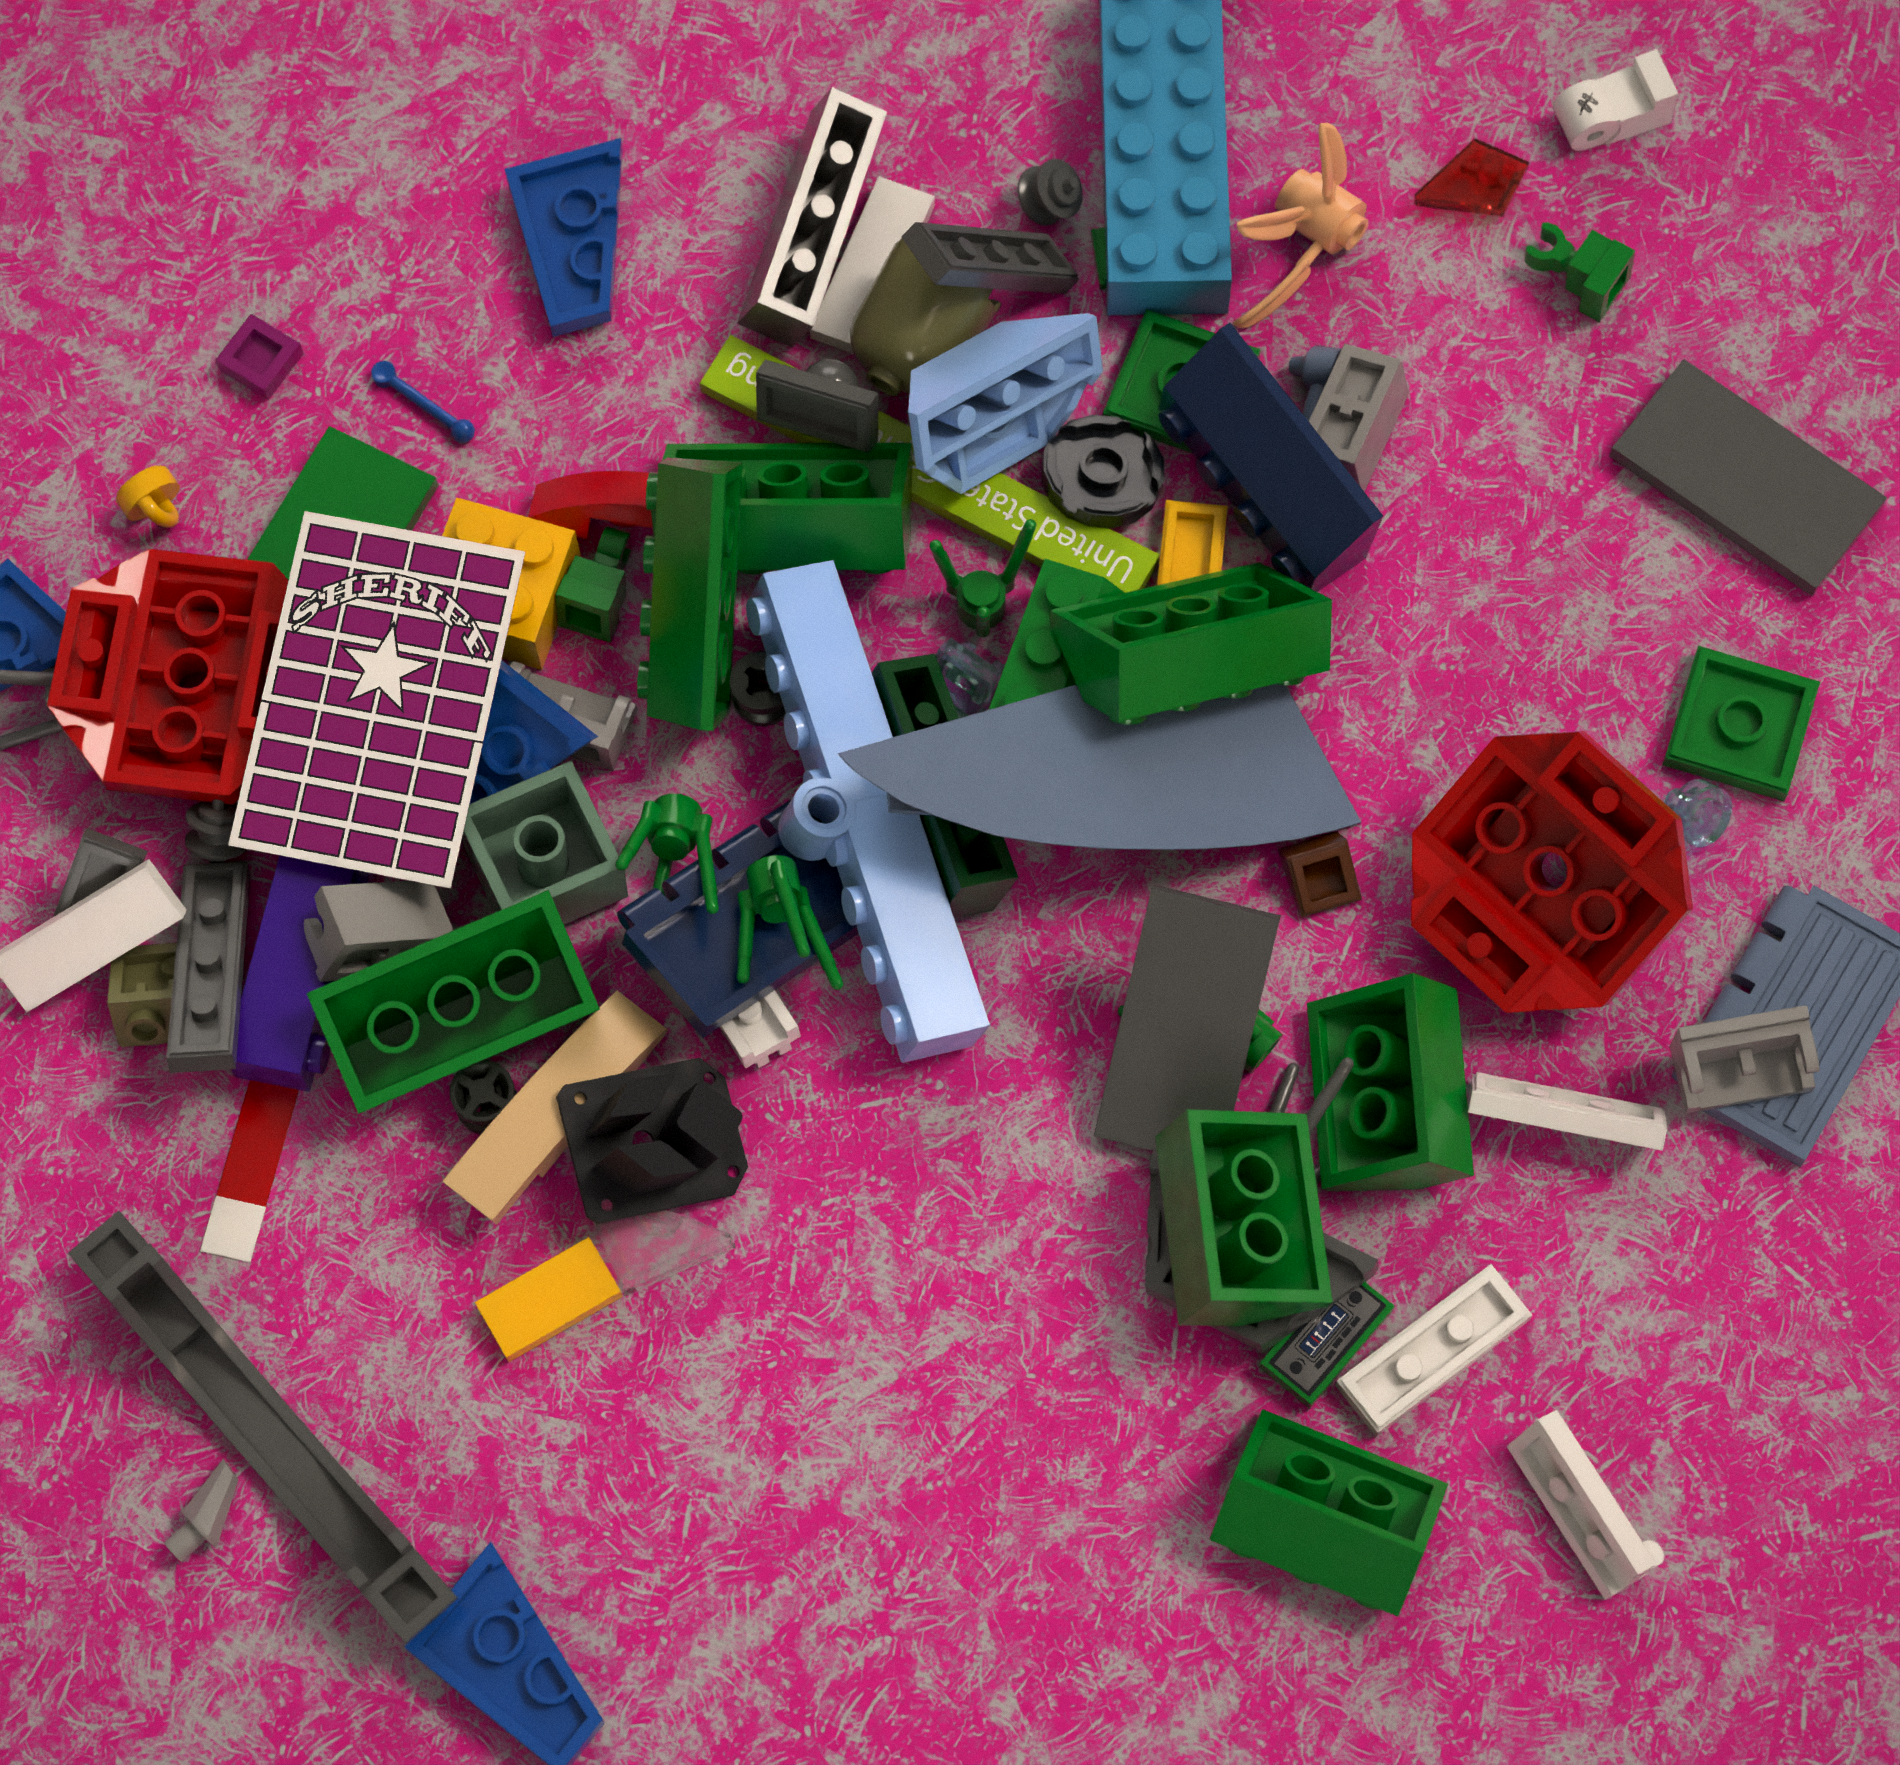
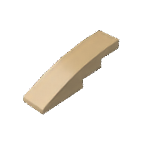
(530, 1130)

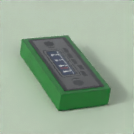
(1323, 1347)

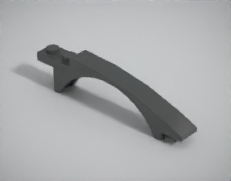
(263, 1427)

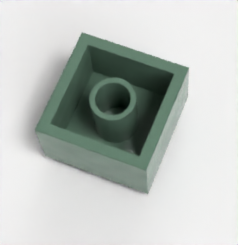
(543, 840)

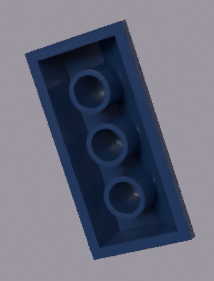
(1268, 462)

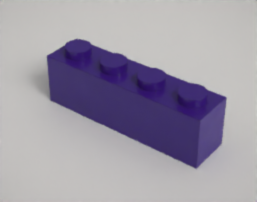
(277, 1025)

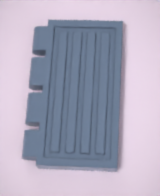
(1849, 980)

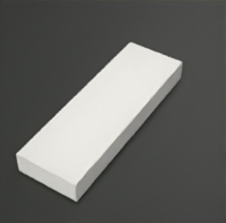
(885, 218)
(89, 935)
(1567, 1111)
(1433, 1350)

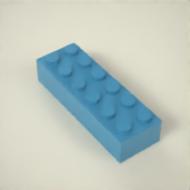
(1164, 157)

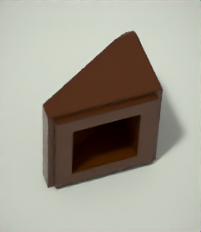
(1320, 873)

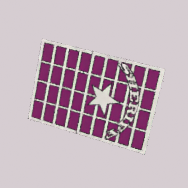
(377, 699)

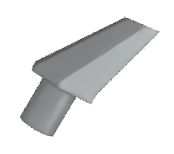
(205, 1513)

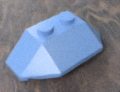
(1000, 396)

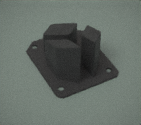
(690, 1133)

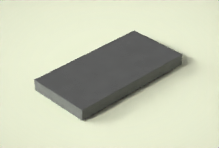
(1748, 477)
(1185, 1014)

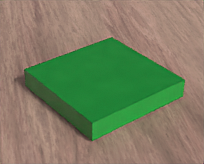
(1153, 359)
(1741, 723)

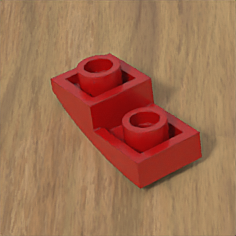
(600, 495)

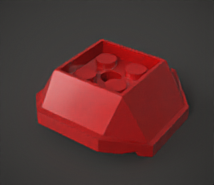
(133, 643)
(1485, 888)

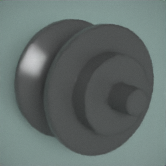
(1050, 192)
(211, 831)

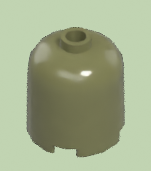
(913, 320)

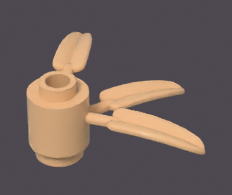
(1315, 209)

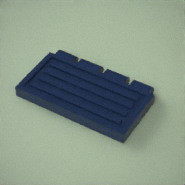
(696, 952)

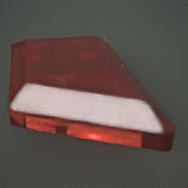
(1475, 181)

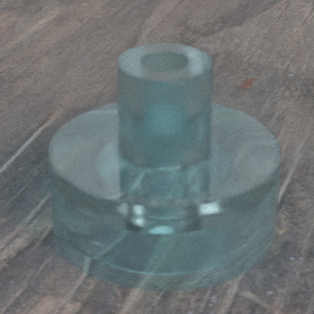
(1703, 811)

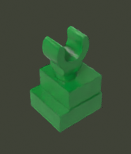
(1593, 272)
(595, 589)

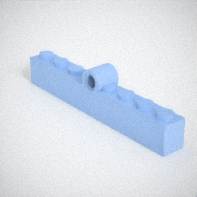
(880, 855)

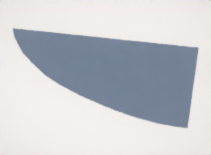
(1077, 779)

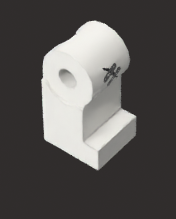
(1617, 104)

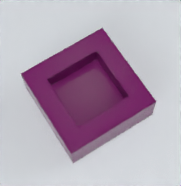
(259, 356)

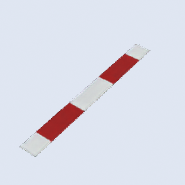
(249, 1171)

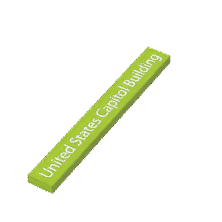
(990, 509)

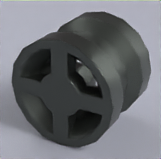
(754, 702)
(475, 1088)

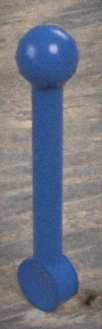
(386, 376)

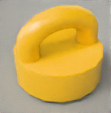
(150, 496)

